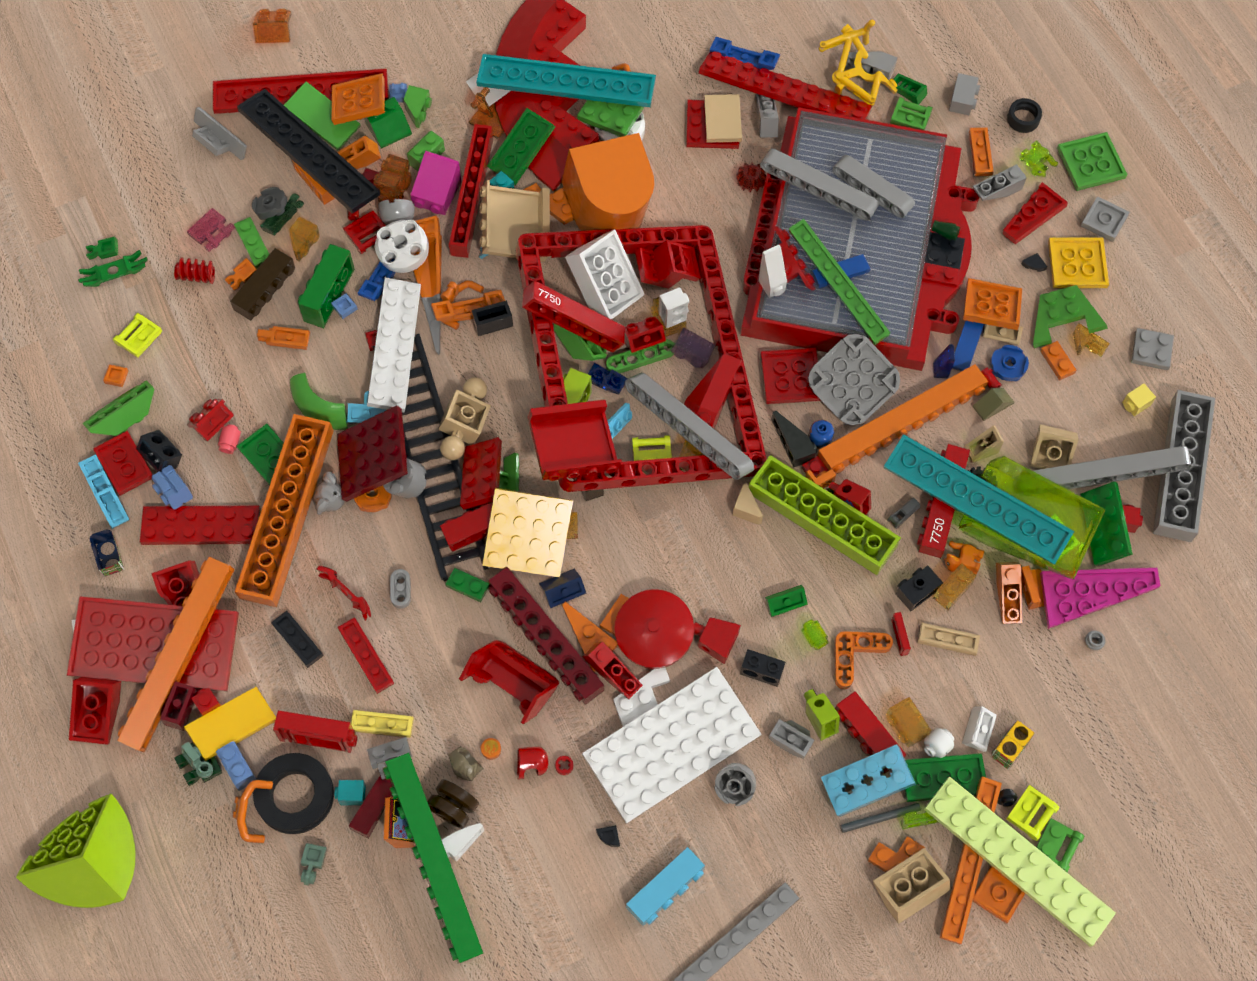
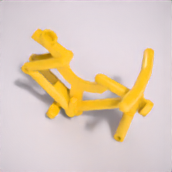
(842, 77)

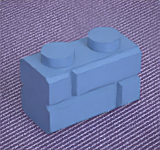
(172, 487)
(235, 765)

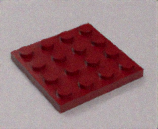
(372, 453)

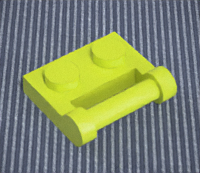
(141, 338)
(651, 454)
(1027, 808)

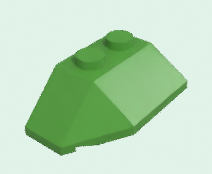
(579, 347)
(122, 411)

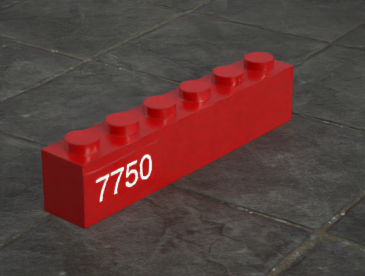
(573, 316)
(940, 514)

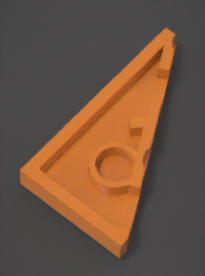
(586, 631)

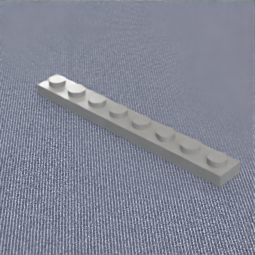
(740, 935)

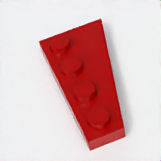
(1037, 211)

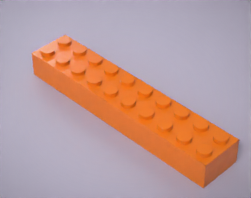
(284, 511)

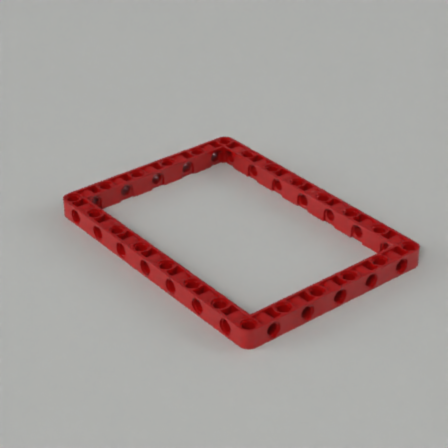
(548, 363)

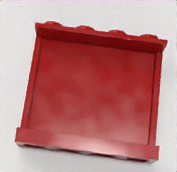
(573, 440)

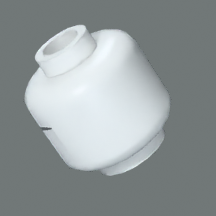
(939, 743)

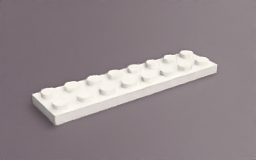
(394, 344)

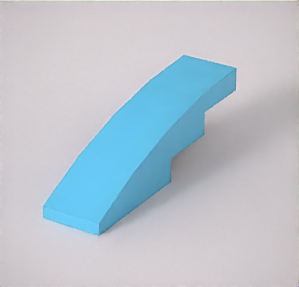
(103, 491)

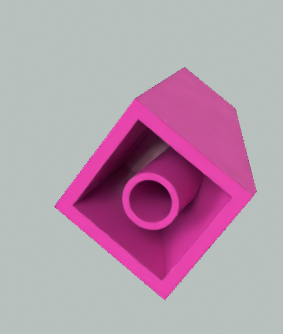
(436, 183)

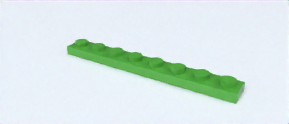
(839, 282)

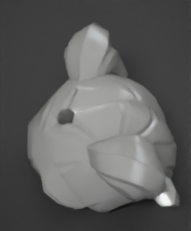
(324, 494)

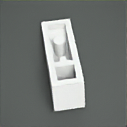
(772, 272)

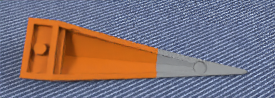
(430, 274)

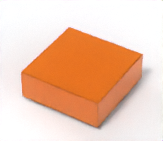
(115, 375)

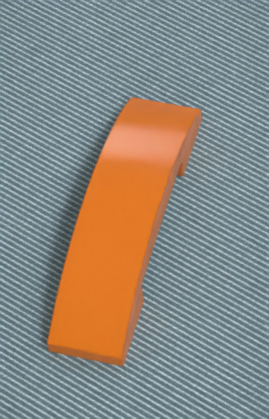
(461, 311)

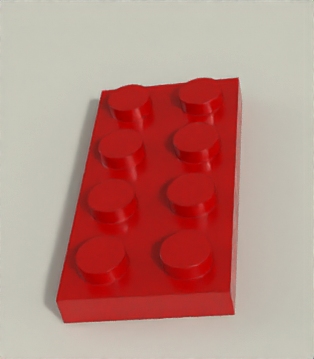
(480, 472)

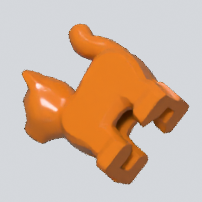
(967, 555)

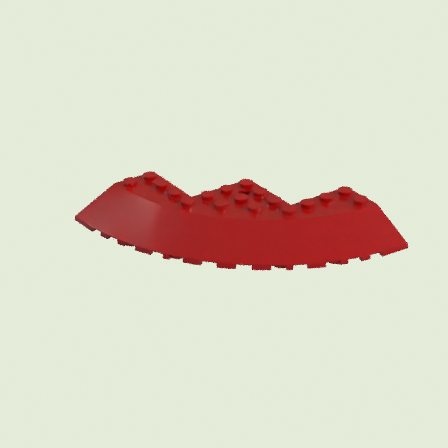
(540, 33)

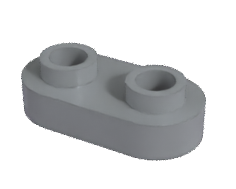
(400, 589)

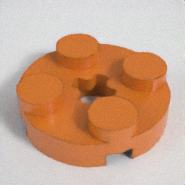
(375, 503)

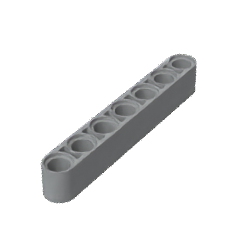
(819, 184)

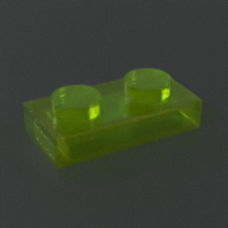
(913, 820)

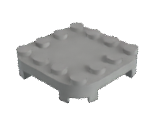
(854, 379)

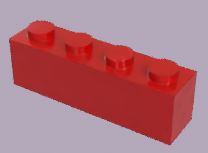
(467, 528)
(864, 726)

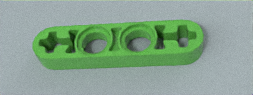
(642, 360)

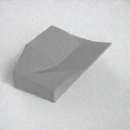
(791, 738)

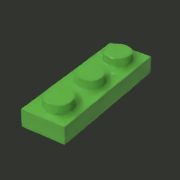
(252, 241)

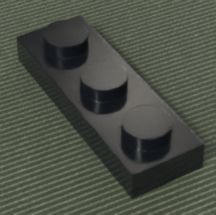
(297, 639)

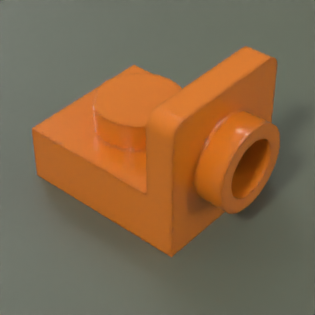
(822, 479)

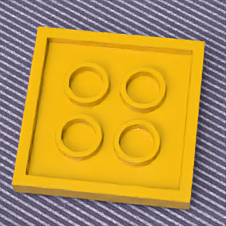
(1078, 262)

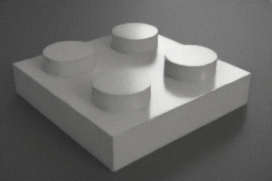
(1105, 219)
(1152, 349)

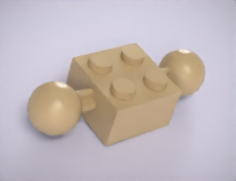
(464, 418)

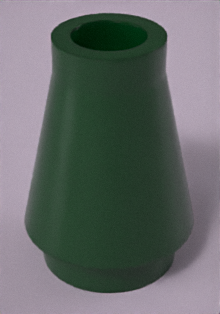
(947, 230)

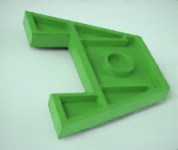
(1062, 308)

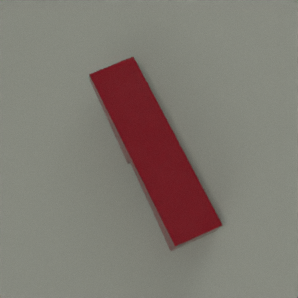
(371, 808)

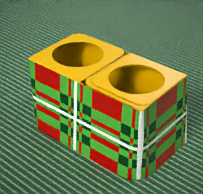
(1007, 760)

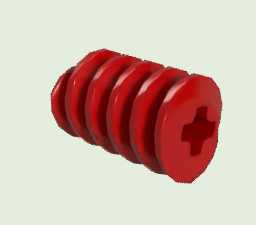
(194, 271)

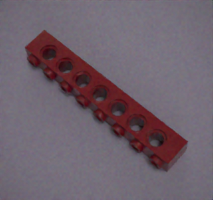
(507, 581)

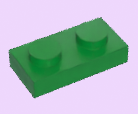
(467, 585)
(786, 600)

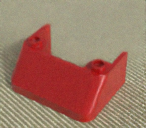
(513, 674)

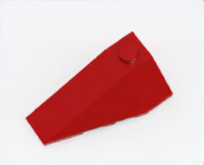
(712, 391)
(176, 582)

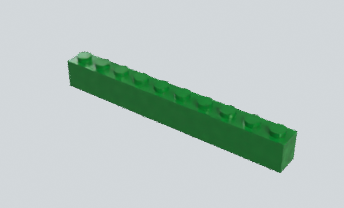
(433, 858)

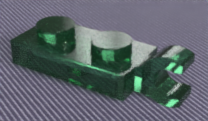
(274, 224)

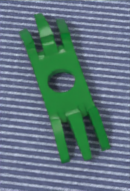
(125, 266)

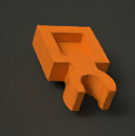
(242, 273)

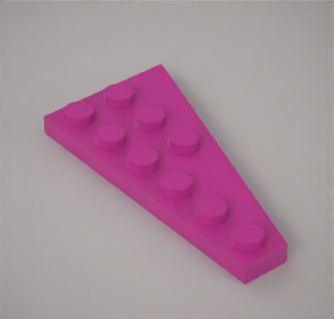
(1092, 591)

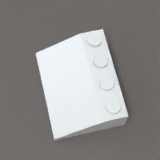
(605, 275)

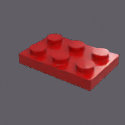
(123, 463)

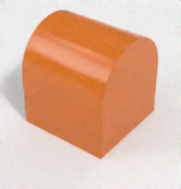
(609, 183)

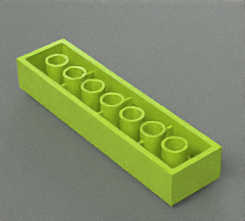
(824, 515)

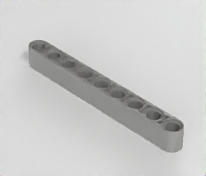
(689, 426)
(1119, 468)

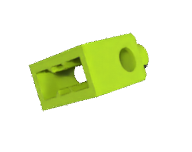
(821, 714)

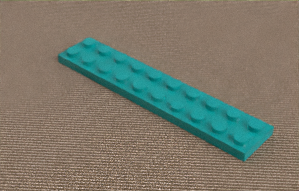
(566, 80)
(978, 499)

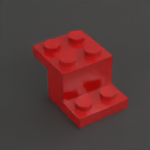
(667, 264)

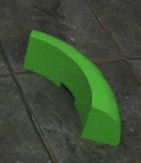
(316, 407)

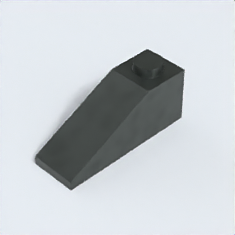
(795, 442)

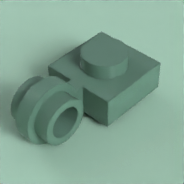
(193, 756)
(312, 858)

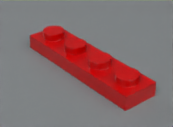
(365, 655)

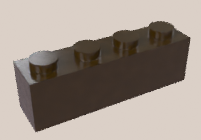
(263, 284)

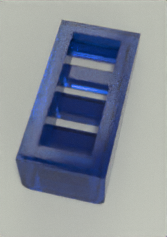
(944, 362)

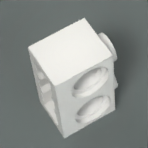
(673, 307)

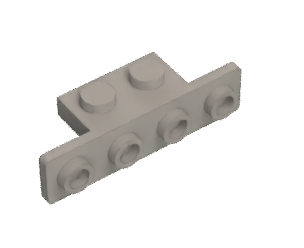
(215, 136)

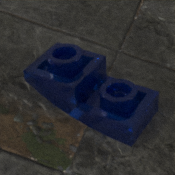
(607, 380)

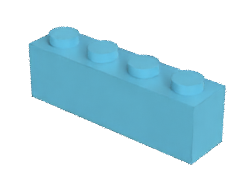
(665, 887)

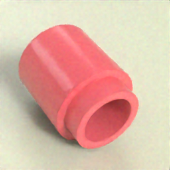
(229, 439)

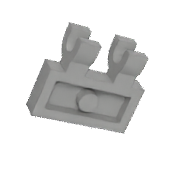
(386, 752)

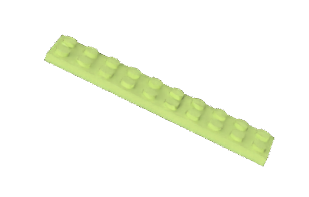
(1020, 861)

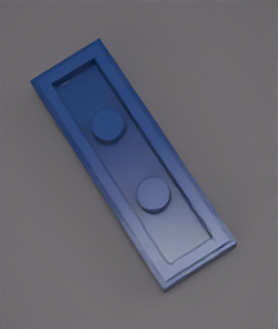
(852, 267)

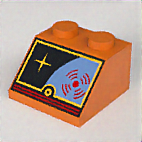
(394, 826)

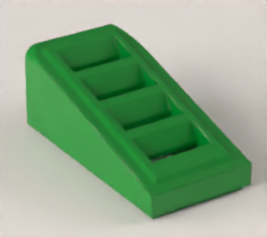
(915, 96)

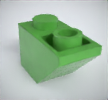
(416, 104)

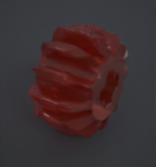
(751, 177)

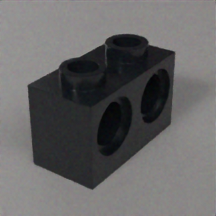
(158, 450)
(762, 668)

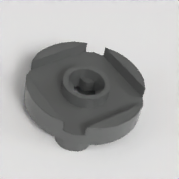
(270, 203)

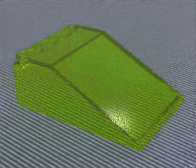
(1048, 499)

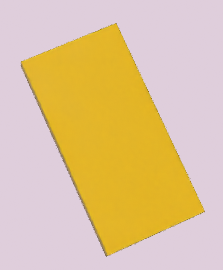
(230, 723)

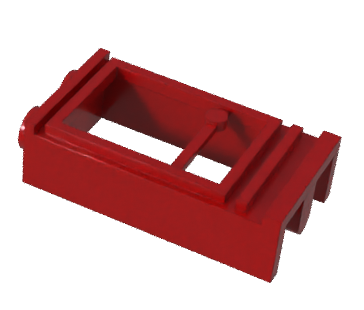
(315, 731)

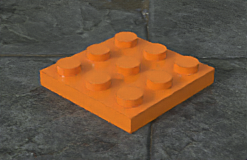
(358, 99)
(992, 304)

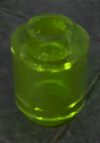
(815, 634)

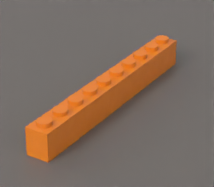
(903, 419)
(176, 653)

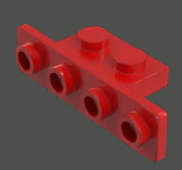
(792, 263)

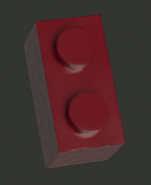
(178, 706)

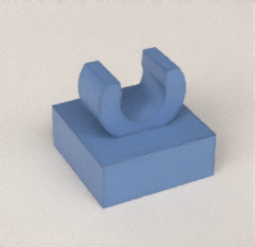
(398, 91)
(344, 306)

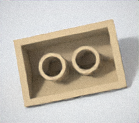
(912, 885)

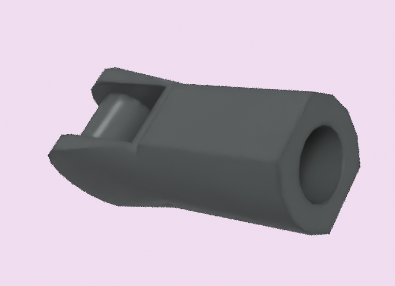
(905, 512)

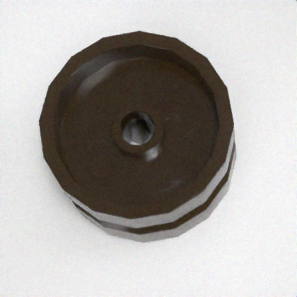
(452, 803)

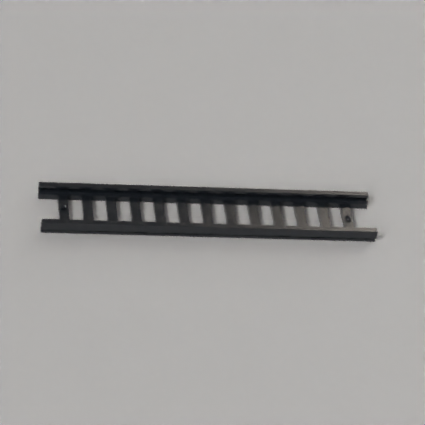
(439, 471)

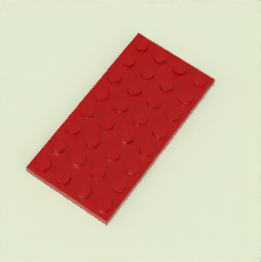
(124, 637)

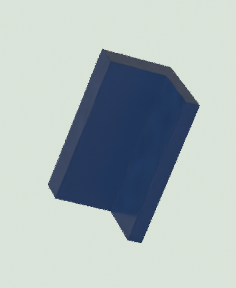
(563, 588)

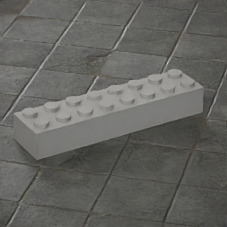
(1182, 491)

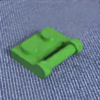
(910, 118)
(1053, 839)

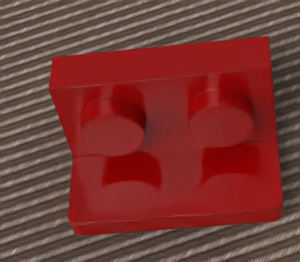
(210, 418)

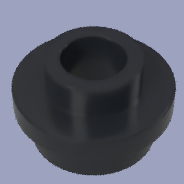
(1007, 797)

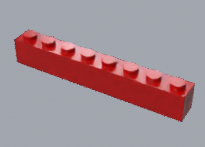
(469, 194)

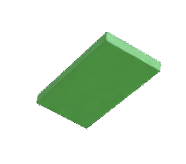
(316, 113)

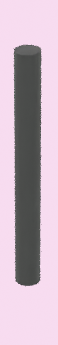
(879, 817)

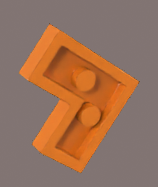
(886, 859)

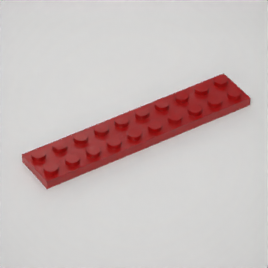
(780, 87)
(231, 93)

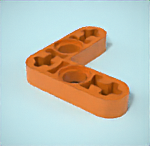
(854, 646)

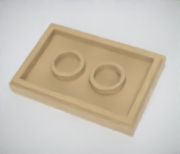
(723, 118)

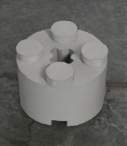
(410, 484)

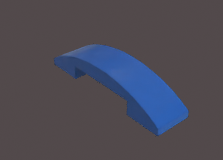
(760, 60)
(373, 288)
(967, 345)

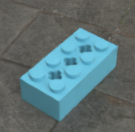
(863, 793)

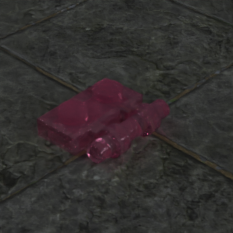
(208, 225)

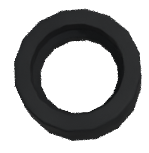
(1024, 126)

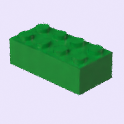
(326, 285)

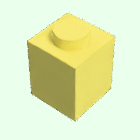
(1139, 400)

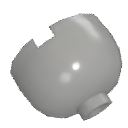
(396, 211)
(735, 784)

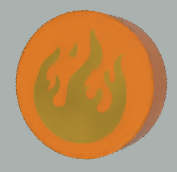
(491, 748)

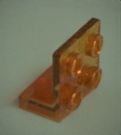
(272, 26)

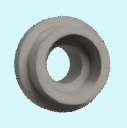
(1096, 635)

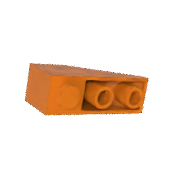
(1009, 591)

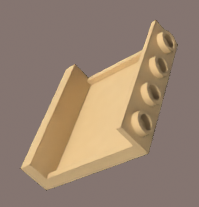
(508, 215)

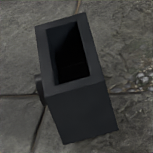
(492, 318)
(918, 588)

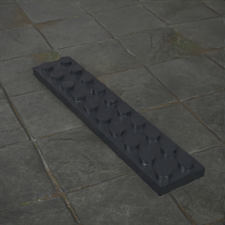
(309, 151)

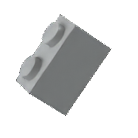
(964, 93)

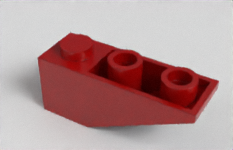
(612, 669)

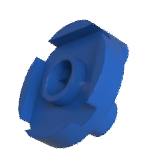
(1006, 372)

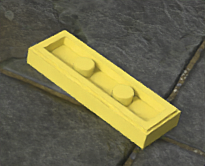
(382, 723)

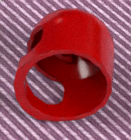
(531, 758)

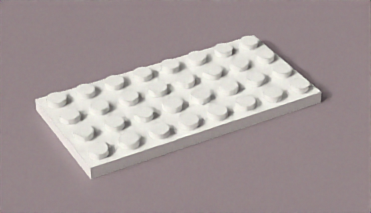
(671, 744)

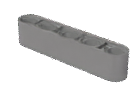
(871, 183)

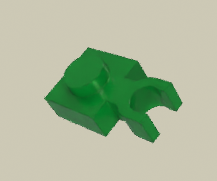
(105, 249)

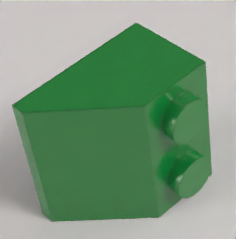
(389, 126)

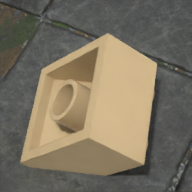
(1053, 447)

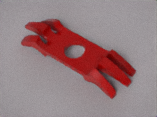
(358, 602)

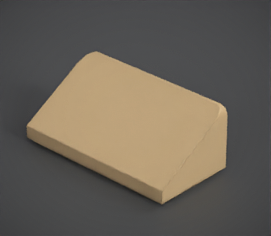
(1003, 334)

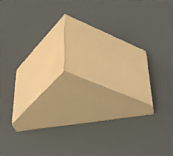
(985, 444)
(746, 507)

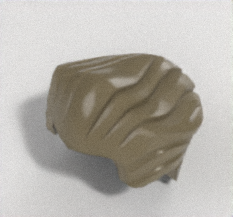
(464, 764)

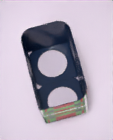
(100, 538)

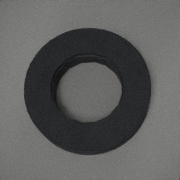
(307, 818)

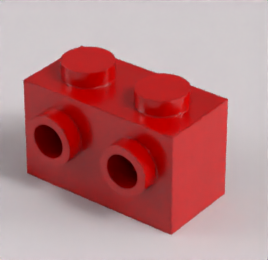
(644, 334)

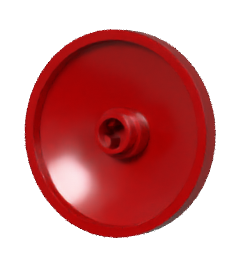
(654, 629)

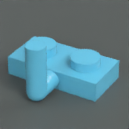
(360, 412)

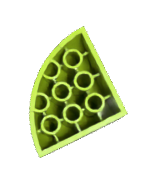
(84, 858)

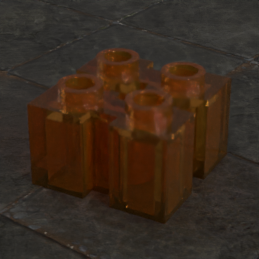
(393, 178)

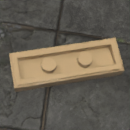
(948, 639)

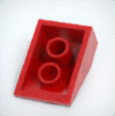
(94, 709)

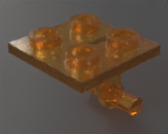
(486, 114)

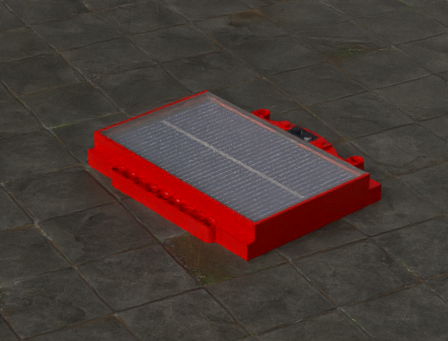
(910, 265)

